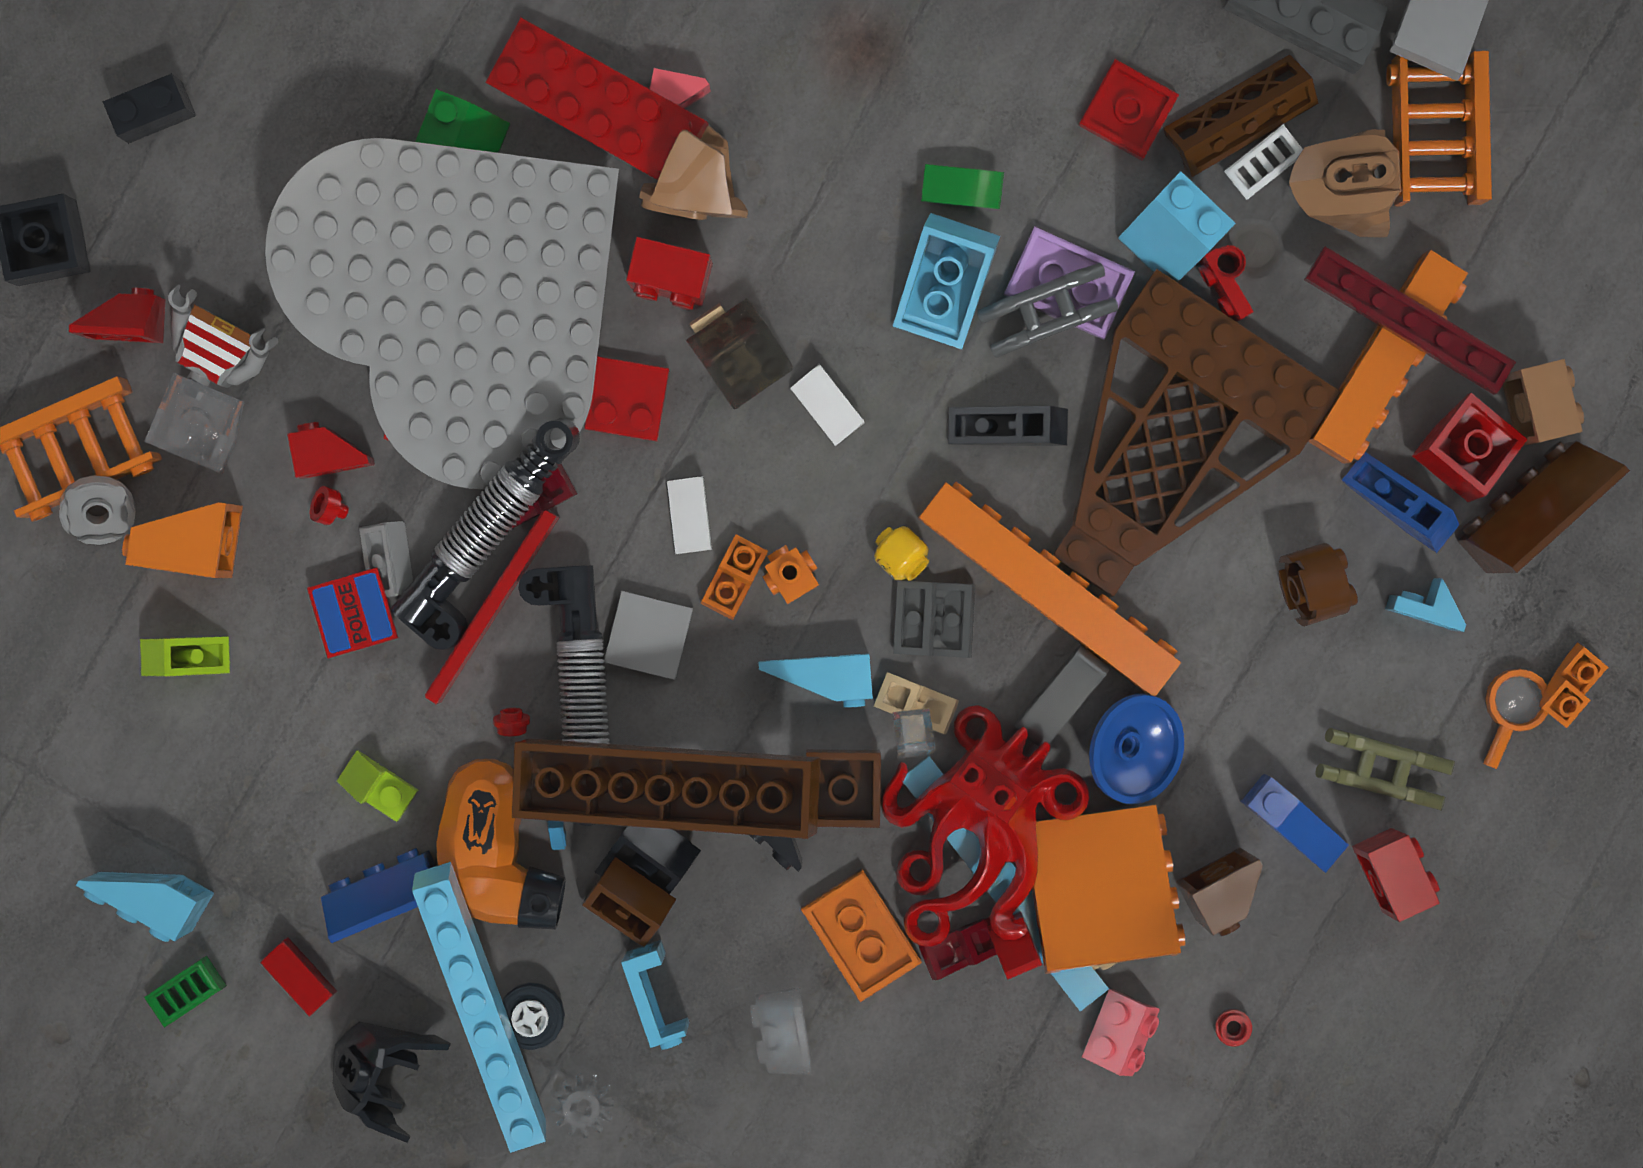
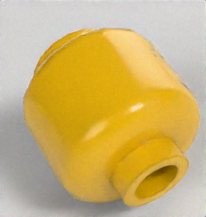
(901, 553)

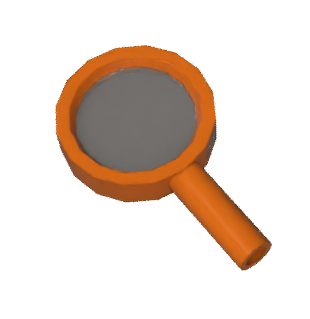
(1514, 705)

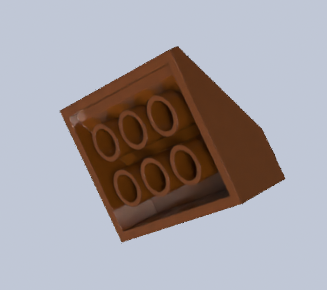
(1540, 507)

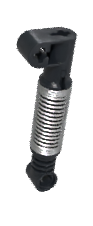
(469, 545)
(579, 647)

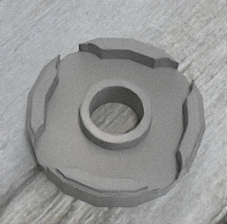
(91, 492)

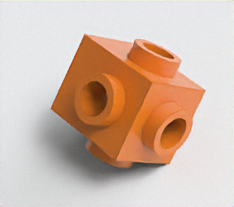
(800, 584)

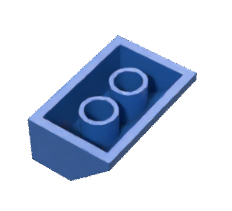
(375, 897)

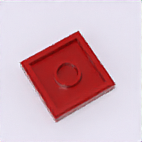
(1128, 109)

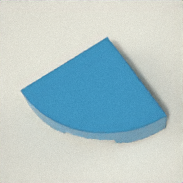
(557, 834)

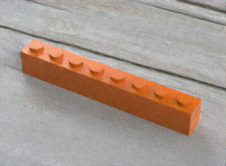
(1049, 589)

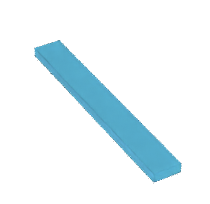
(1080, 984)

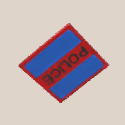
(352, 612)

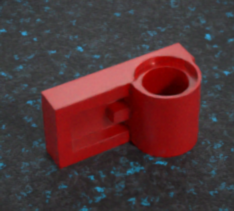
(1231, 300)

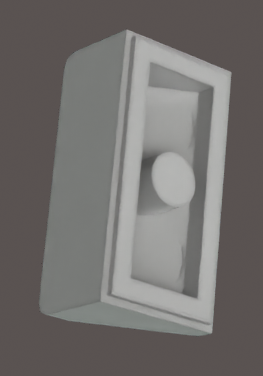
(387, 548)

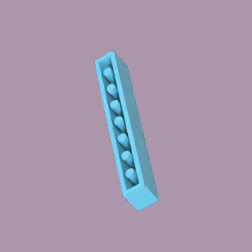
(479, 1006)

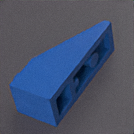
(1402, 502)
(1294, 822)

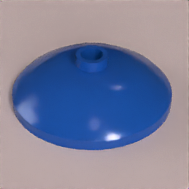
(1149, 752)

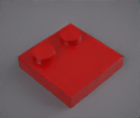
(627, 399)

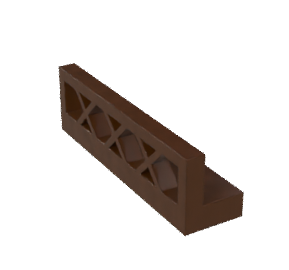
(1246, 119)

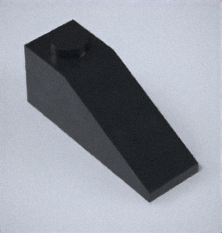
(1008, 426)

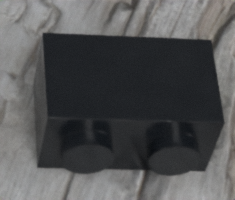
(149, 108)

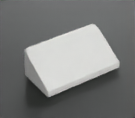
(827, 405)
(689, 515)

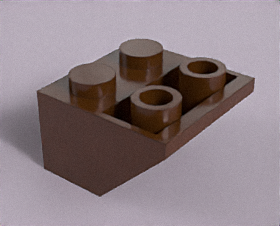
(629, 902)

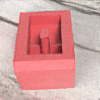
(679, 87)

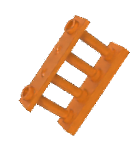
(1473, 146)
(77, 411)

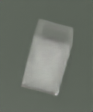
(913, 733)

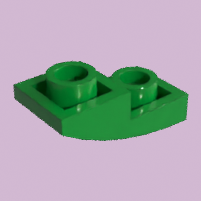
(962, 186)

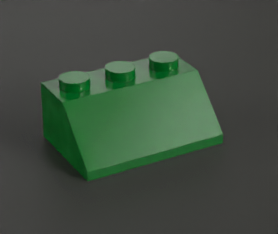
(461, 125)

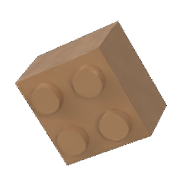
(1543, 402)

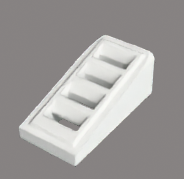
(1238, 180)

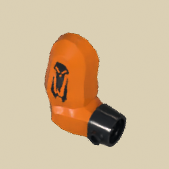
(484, 848)

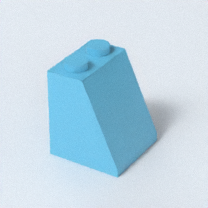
(1176, 229)

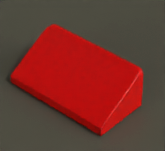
(298, 976)

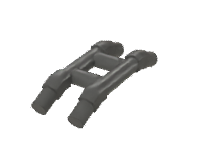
(1069, 319)

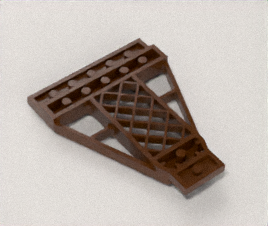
(1227, 367)

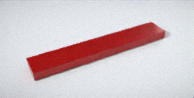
(491, 607)

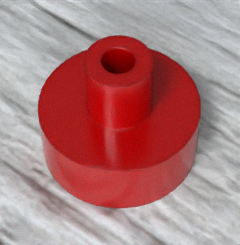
(327, 506)

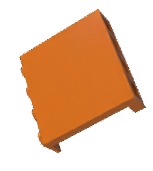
(1105, 890)

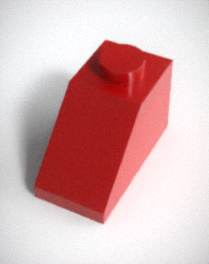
(323, 452)
(1016, 955)

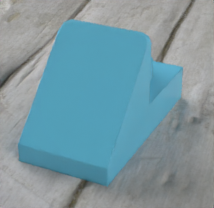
(1438, 609)

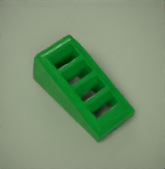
(209, 976)

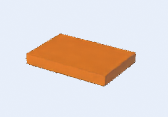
(861, 935)

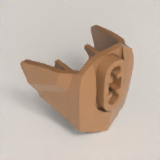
(695, 180)
(1362, 200)

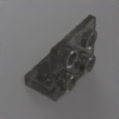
(740, 353)

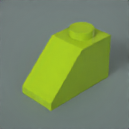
(184, 656)

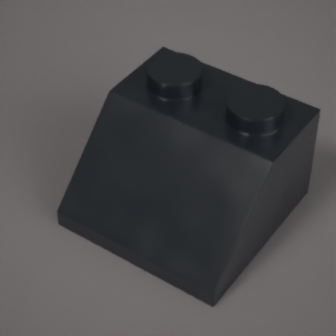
(654, 853)

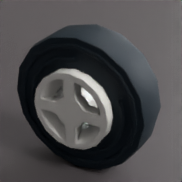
(523, 1021)

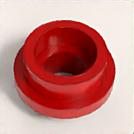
(511, 722)
(1239, 1037)

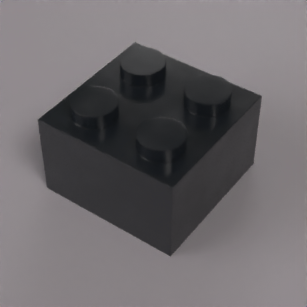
(42, 240)

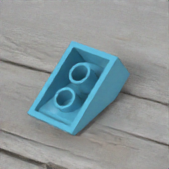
(946, 280)

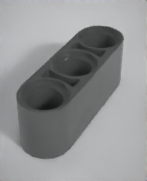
(1062, 695)

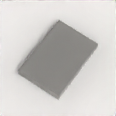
(1439, 33)

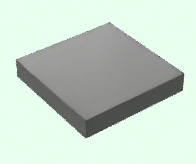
(648, 635)

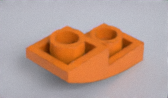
(734, 577)
(1571, 681)

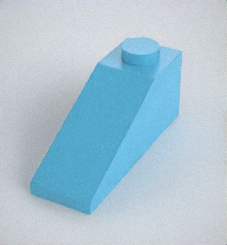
(834, 677)

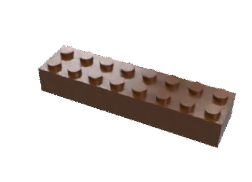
(666, 788)

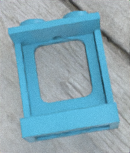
(635, 967)

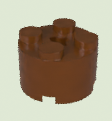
(1316, 583)

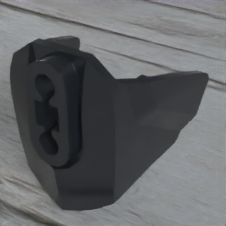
(357, 1065)

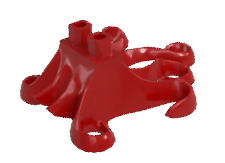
(994, 797)

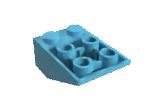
(161, 901)

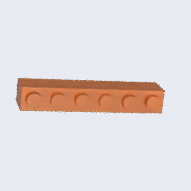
(1384, 363)

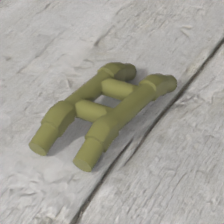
(1404, 757)

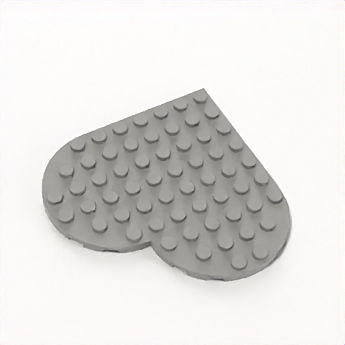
(458, 286)

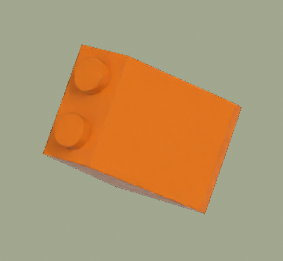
(189, 542)

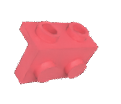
(1121, 1034)

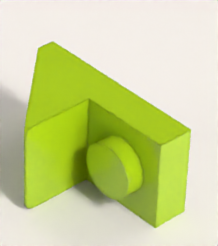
(377, 786)

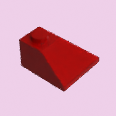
(125, 318)

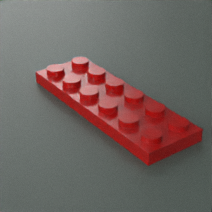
(591, 98)

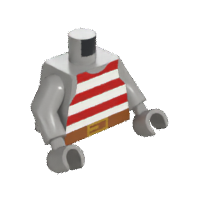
(214, 346)

